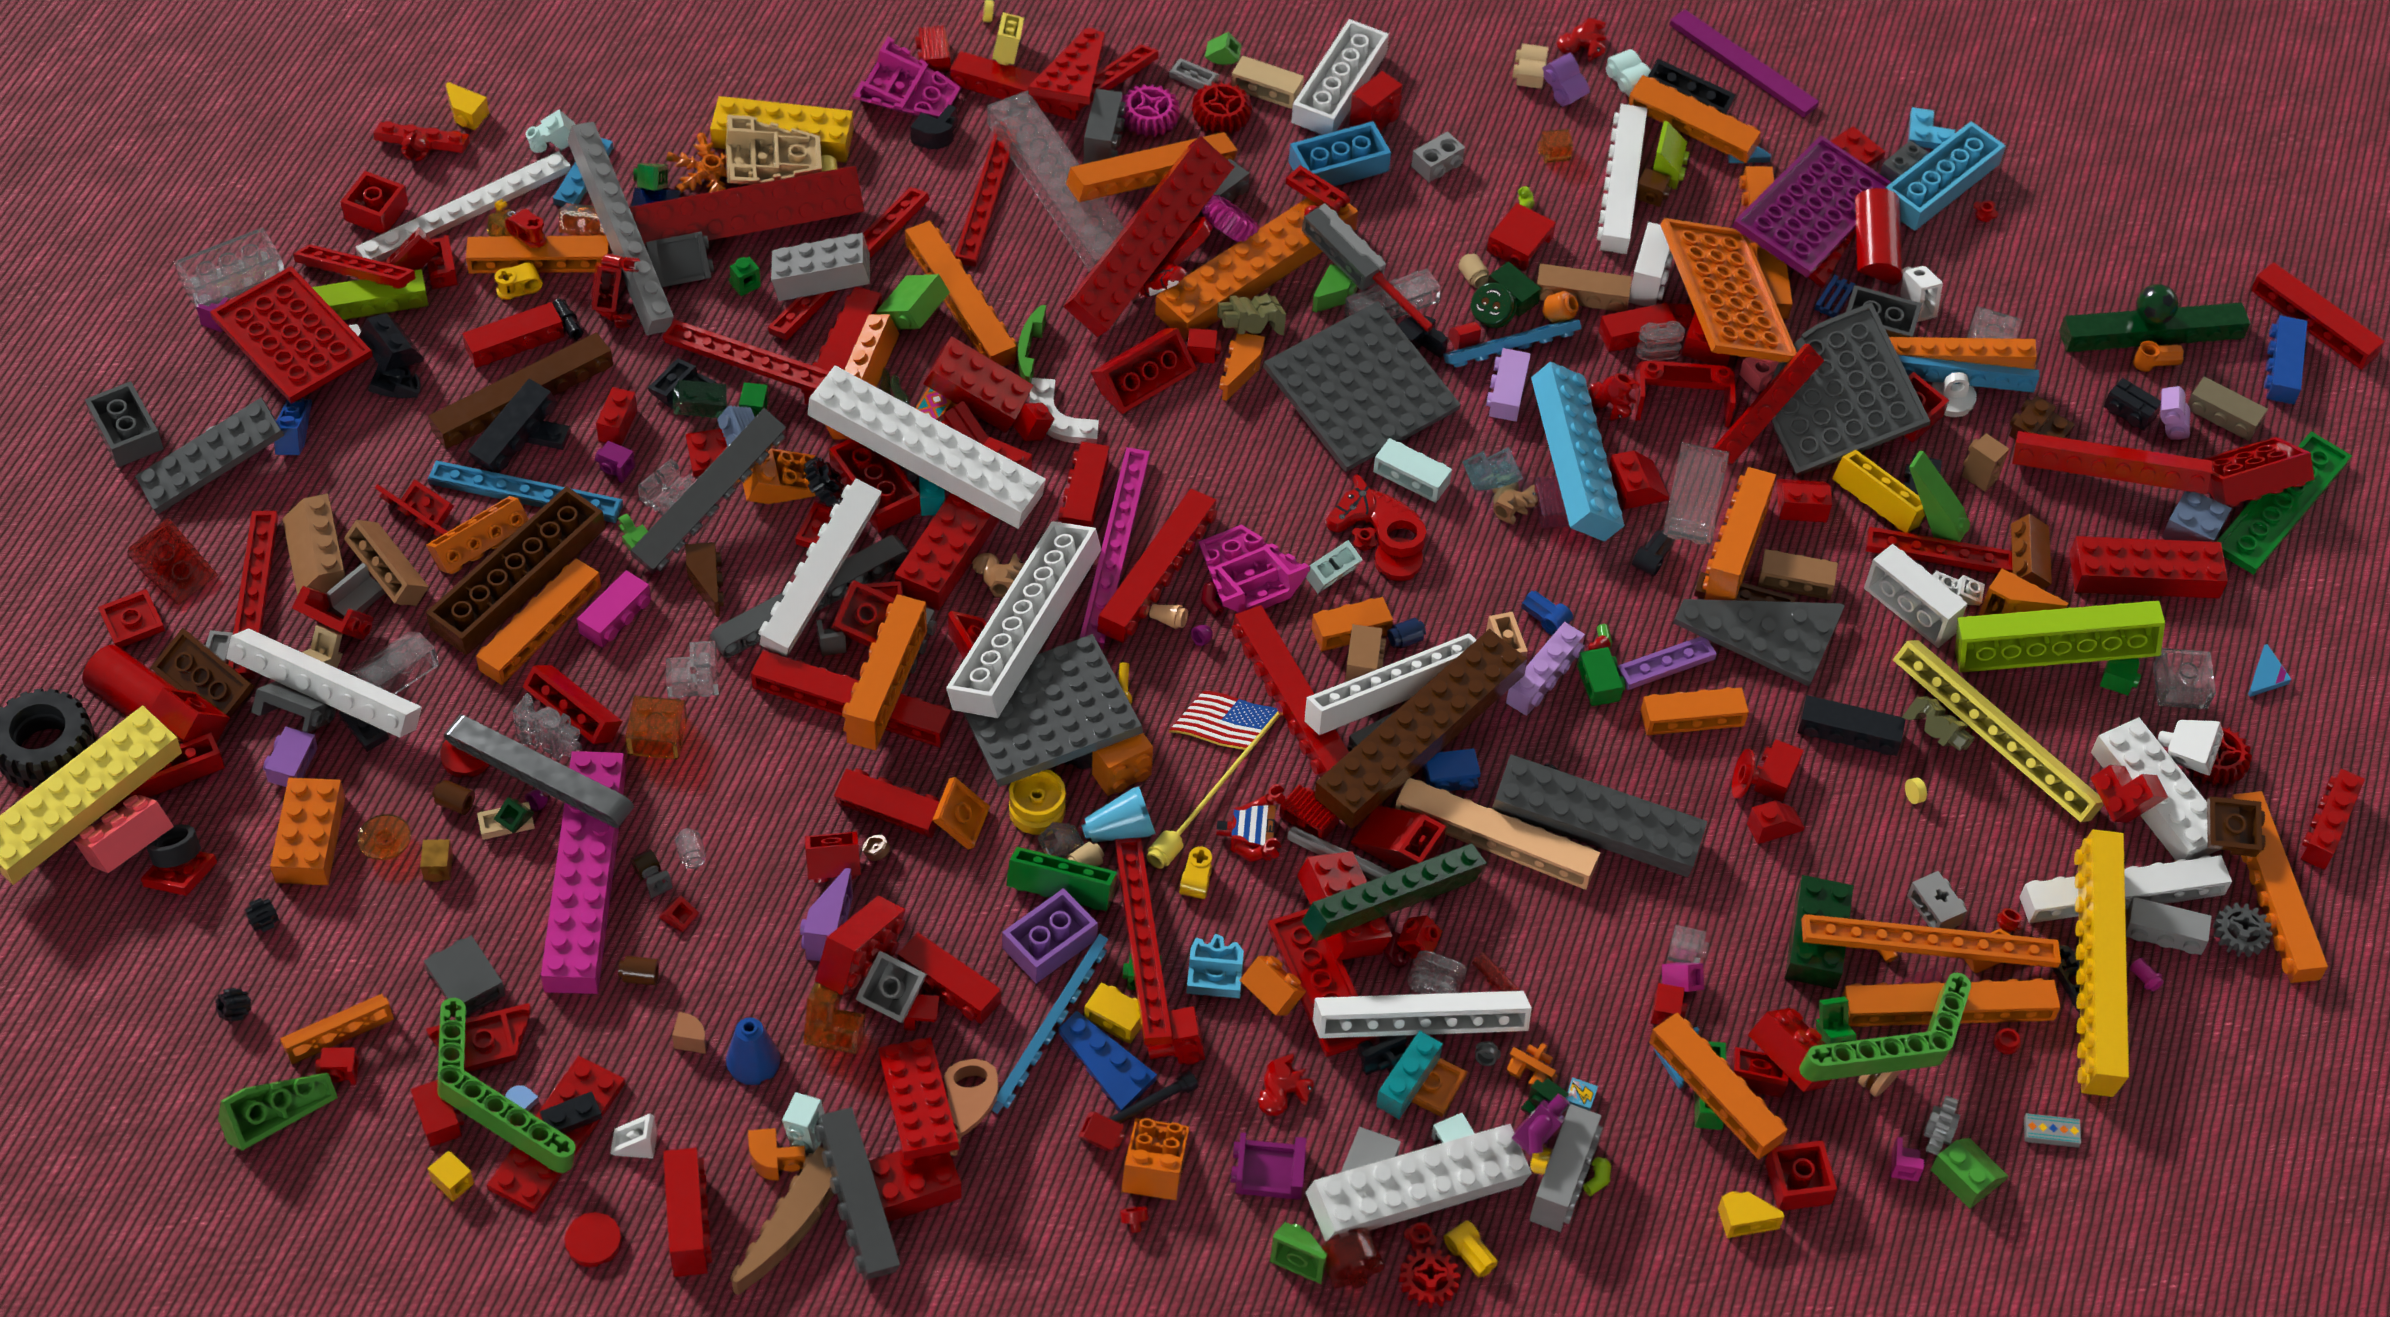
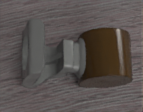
(648, 867)

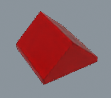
(413, 251)
(964, 630)
(1759, 1072)

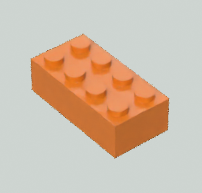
(308, 831)

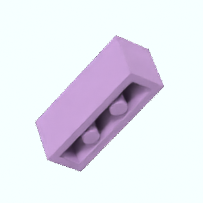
(1508, 384)

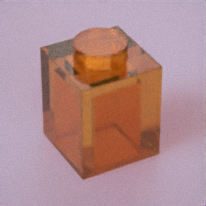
(1555, 146)

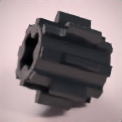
(261, 915)
(233, 1004)

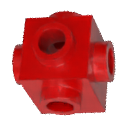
(1418, 935)

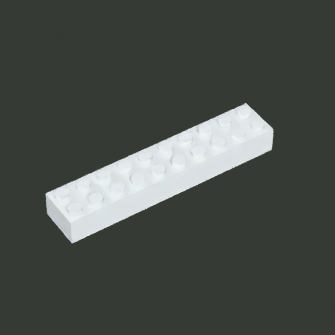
(926, 446)
(1023, 619)

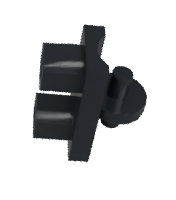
(1382, 1055)

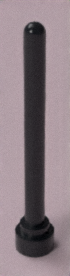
(1184, 1083)

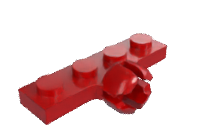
(419, 140)

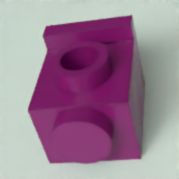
(615, 460)

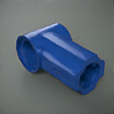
(1548, 613)

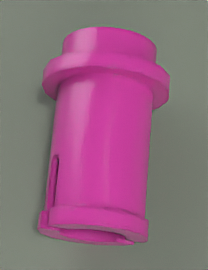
(2146, 974)

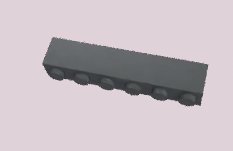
(857, 1194)

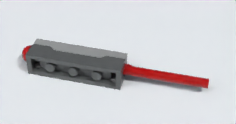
(1353, 255)

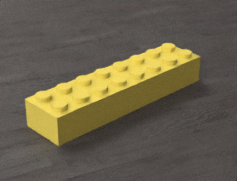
(83, 791)

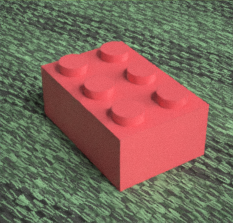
(123, 833)

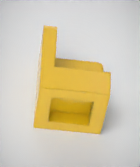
(450, 1175)

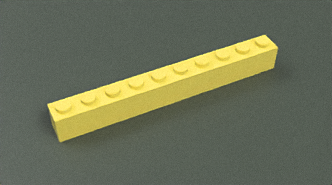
(1999, 731)

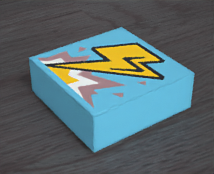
(1581, 1093)

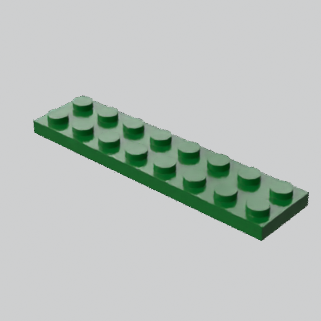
(2271, 518)

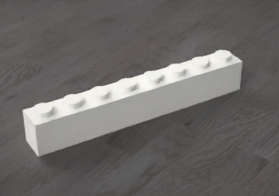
(1623, 179)
(820, 568)
(324, 682)
(1380, 687)
(2157, 883)
(1424, 1012)

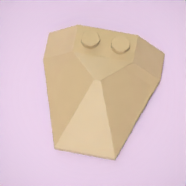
(768, 153)

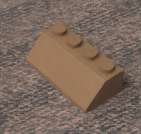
(314, 544)

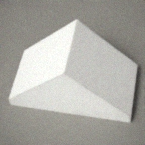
(635, 1138)

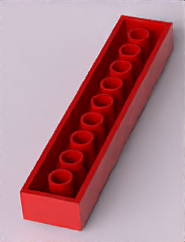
(753, 206)
(1148, 237)

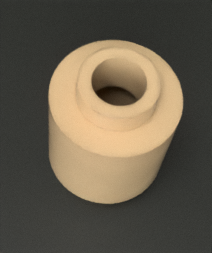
(1474, 270)
(1088, 854)

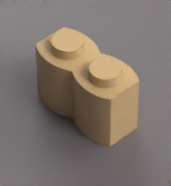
(1530, 70)

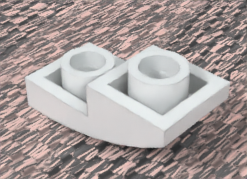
(1965, 587)

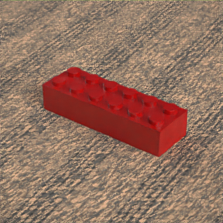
(2148, 567)

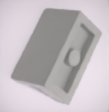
(354, 592)

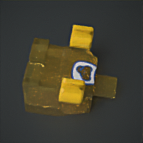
(496, 221)

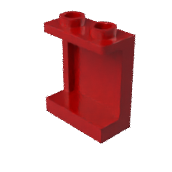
(1520, 235)
(315, 605)

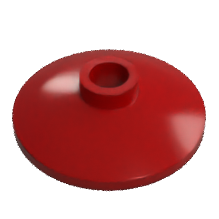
(1744, 774)

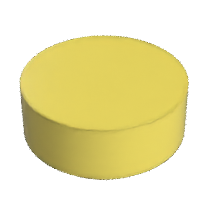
(988, 11)
(1915, 790)

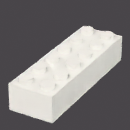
(1341, 72)
(2180, 818)

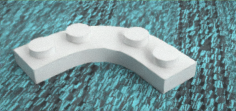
(1064, 427)

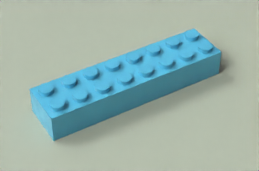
(1577, 452)

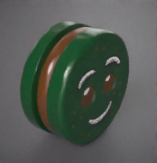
(1493, 305)

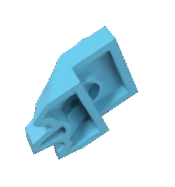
(1215, 968)

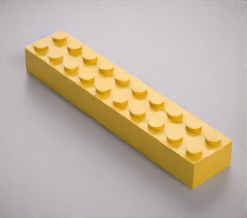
(2102, 964)

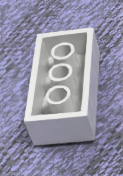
(1915, 595)

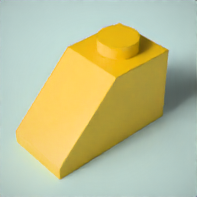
(467, 106)
(1747, 1214)

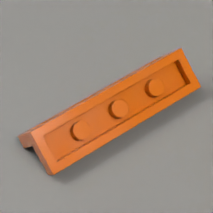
(337, 1028)

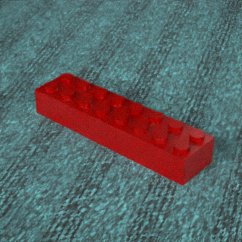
(951, 542)

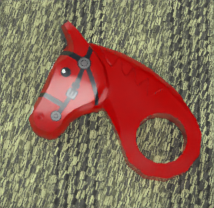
(1168, 271)
(1384, 514)

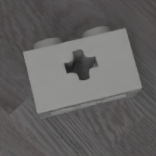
(1937, 901)

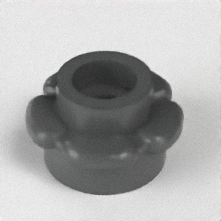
(1487, 1053)

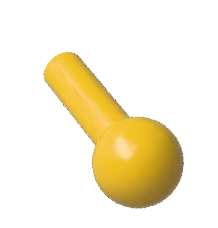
(1123, 679)

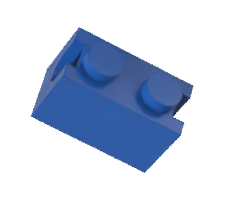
(1453, 770)

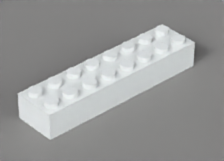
(1418, 1182)

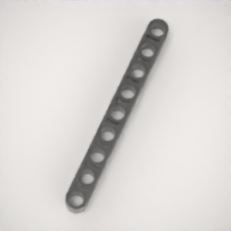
(863, 567)
(539, 771)

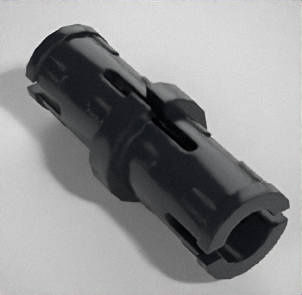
(568, 318)

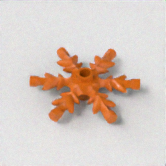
(709, 168)

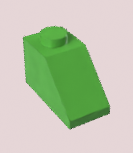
(1333, 289)

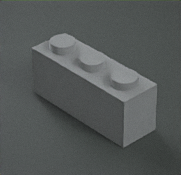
(2167, 926)

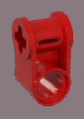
(527, 228)

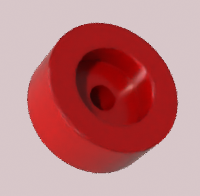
(1134, 1217)

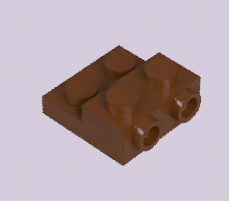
(2040, 418)
(2235, 826)

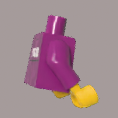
(1538, 1129)

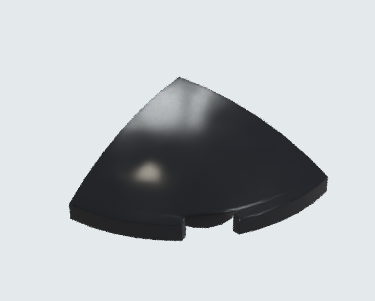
(395, 383)

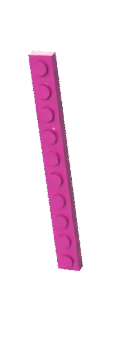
(1116, 539)

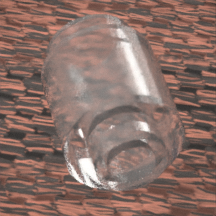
(690, 848)

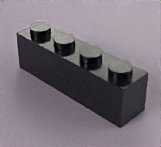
(513, 427)
(1851, 725)

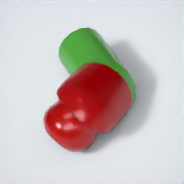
(1604, 638)

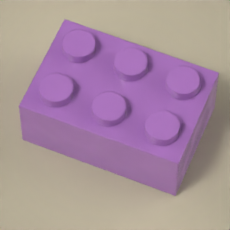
(1049, 935)

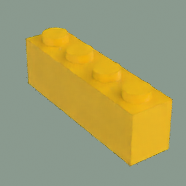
(1880, 491)

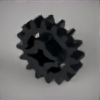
(824, 481)

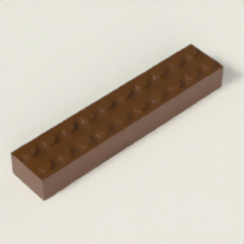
(1420, 728)

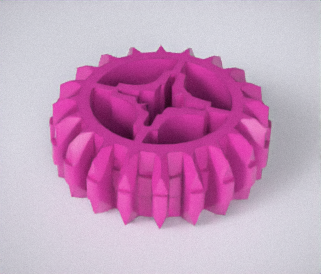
(1150, 110)
(1229, 218)

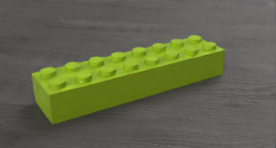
(2059, 636)

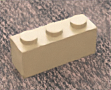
(1267, 81)

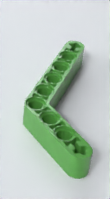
(1894, 1052)
(554, 1151)

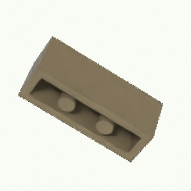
(2227, 408)

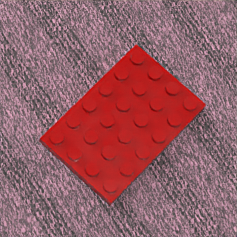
(291, 334)

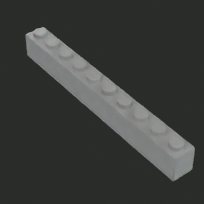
(620, 227)

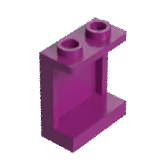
(1269, 1168)

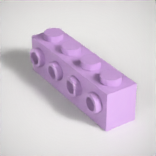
(1546, 668)

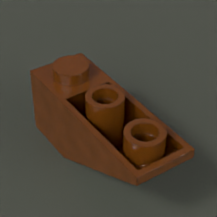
(703, 573)

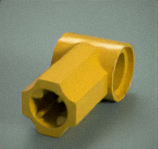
(1467, 1243)

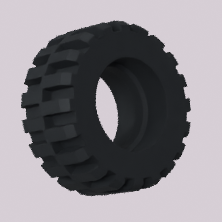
(35, 713)

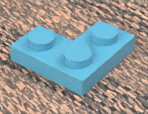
(1922, 129)

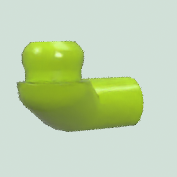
(1526, 197)

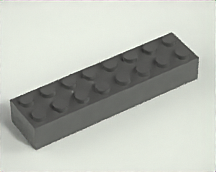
(1599, 816)

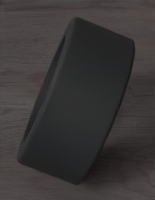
(174, 847)

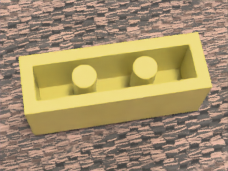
(1008, 39)

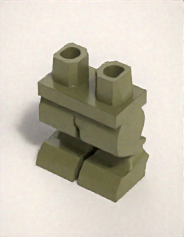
(1252, 315)
(1938, 724)

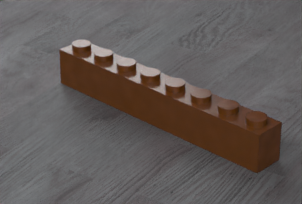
(553, 372)

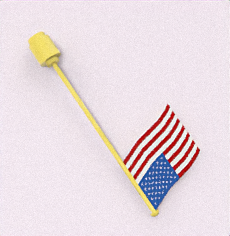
(1222, 722)

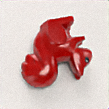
(1586, 35)
(1614, 391)
(1282, 1080)

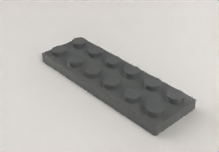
(209, 455)

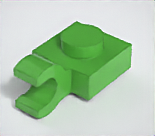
(632, 534)

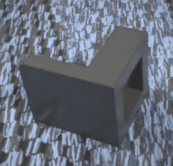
(830, 641)

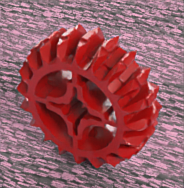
(1221, 107)
(2230, 762)

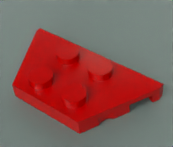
(491, 1037)

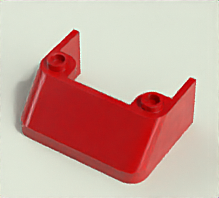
(1686, 376)

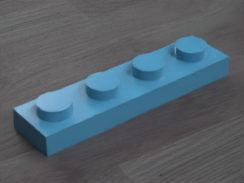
(573, 186)

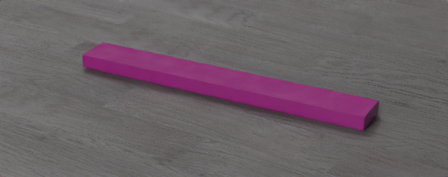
(1744, 63)

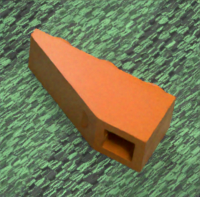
(1244, 362)

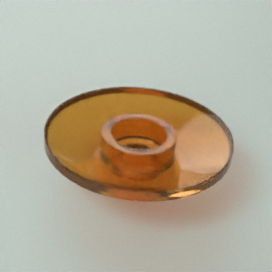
(384, 828)

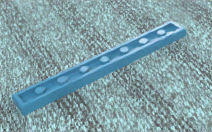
(502, 486)

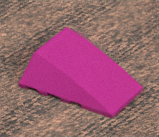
(906, 84)
(1250, 570)

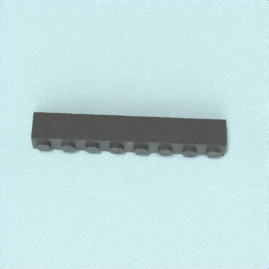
(708, 491)

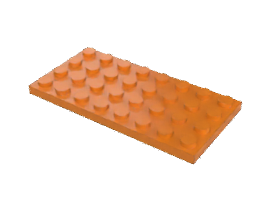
(1728, 291)

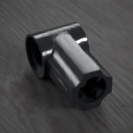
(1652, 555)

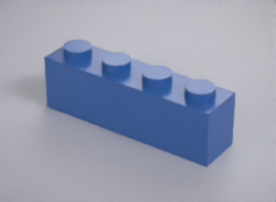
(2286, 359)

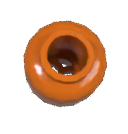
(1560, 307)

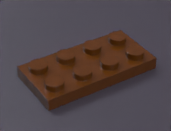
(196, 668)

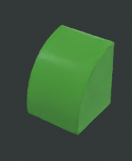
(1223, 50)

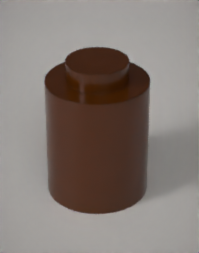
(453, 797)
(639, 970)

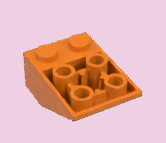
(779, 478)
(2013, 594)
(1155, 1159)

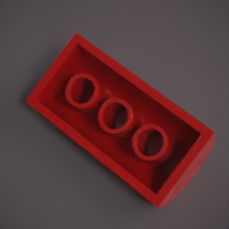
(1879, 235)
(122, 680)

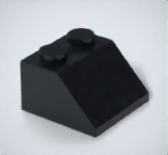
(389, 343)

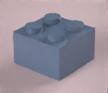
(2196, 519)

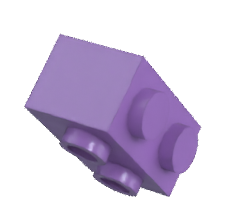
(290, 756)

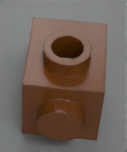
(1653, 187)

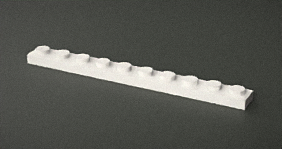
(468, 206)

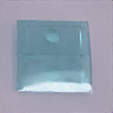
(1492, 471)

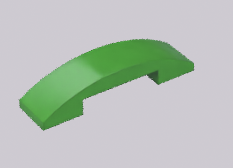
(1033, 328)

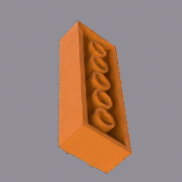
(1739, 535)
(885, 672)

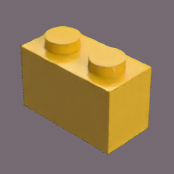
(1114, 1012)

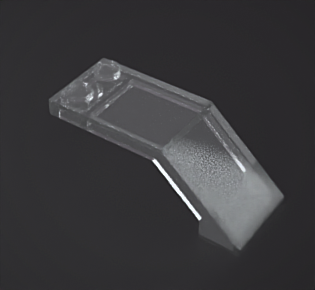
(1695, 494)

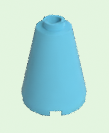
(1120, 819)

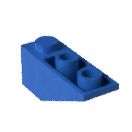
(294, 424)

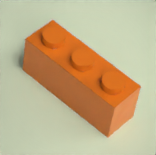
(1334, 626)

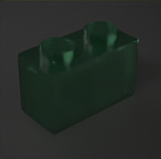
(699, 398)

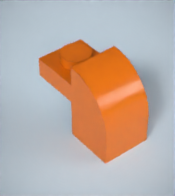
(768, 1158)

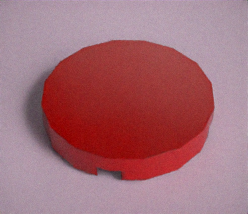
(1396, 567)
(459, 762)
(593, 1239)

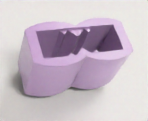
(2175, 413)

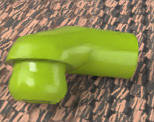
(1602, 1176)

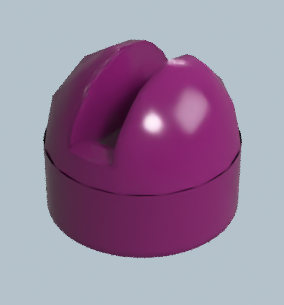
(1201, 634)
(536, 799)

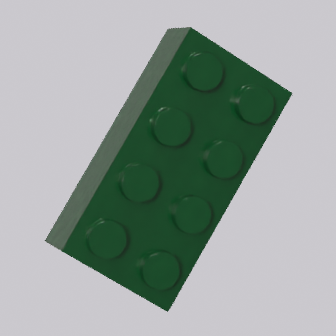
(1812, 962)

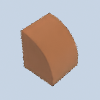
(689, 1034)

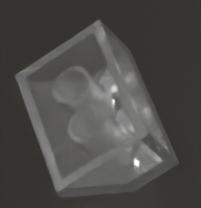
(398, 663)

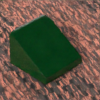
(513, 815)

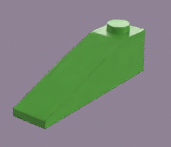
(1940, 504)
(272, 1106)

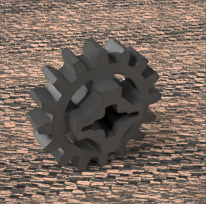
(2242, 930)

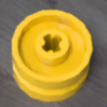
(1037, 802)

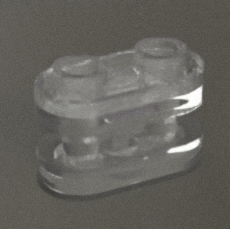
(1660, 341)
(1436, 974)

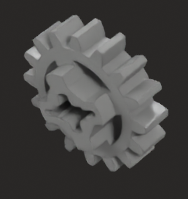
(1941, 1125)

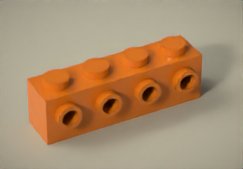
(477, 535)

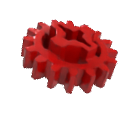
(1435, 1266)

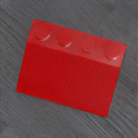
(2258, 470)

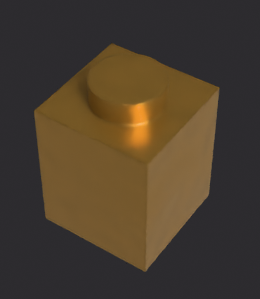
(436, 860)

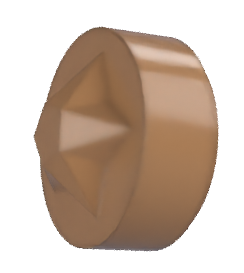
(876, 847)

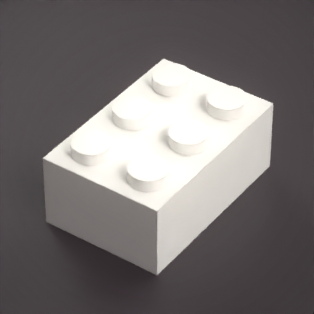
(1651, 268)

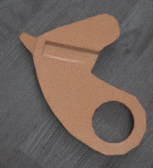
(971, 1104)

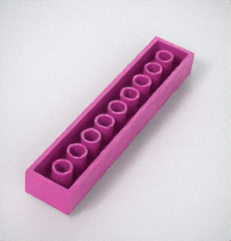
(582, 885)

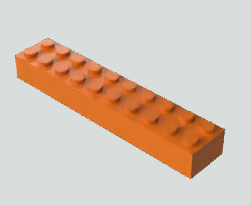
(1242, 270)

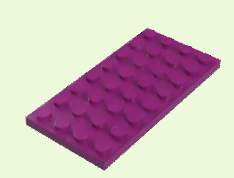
(1809, 206)

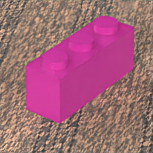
(614, 609)

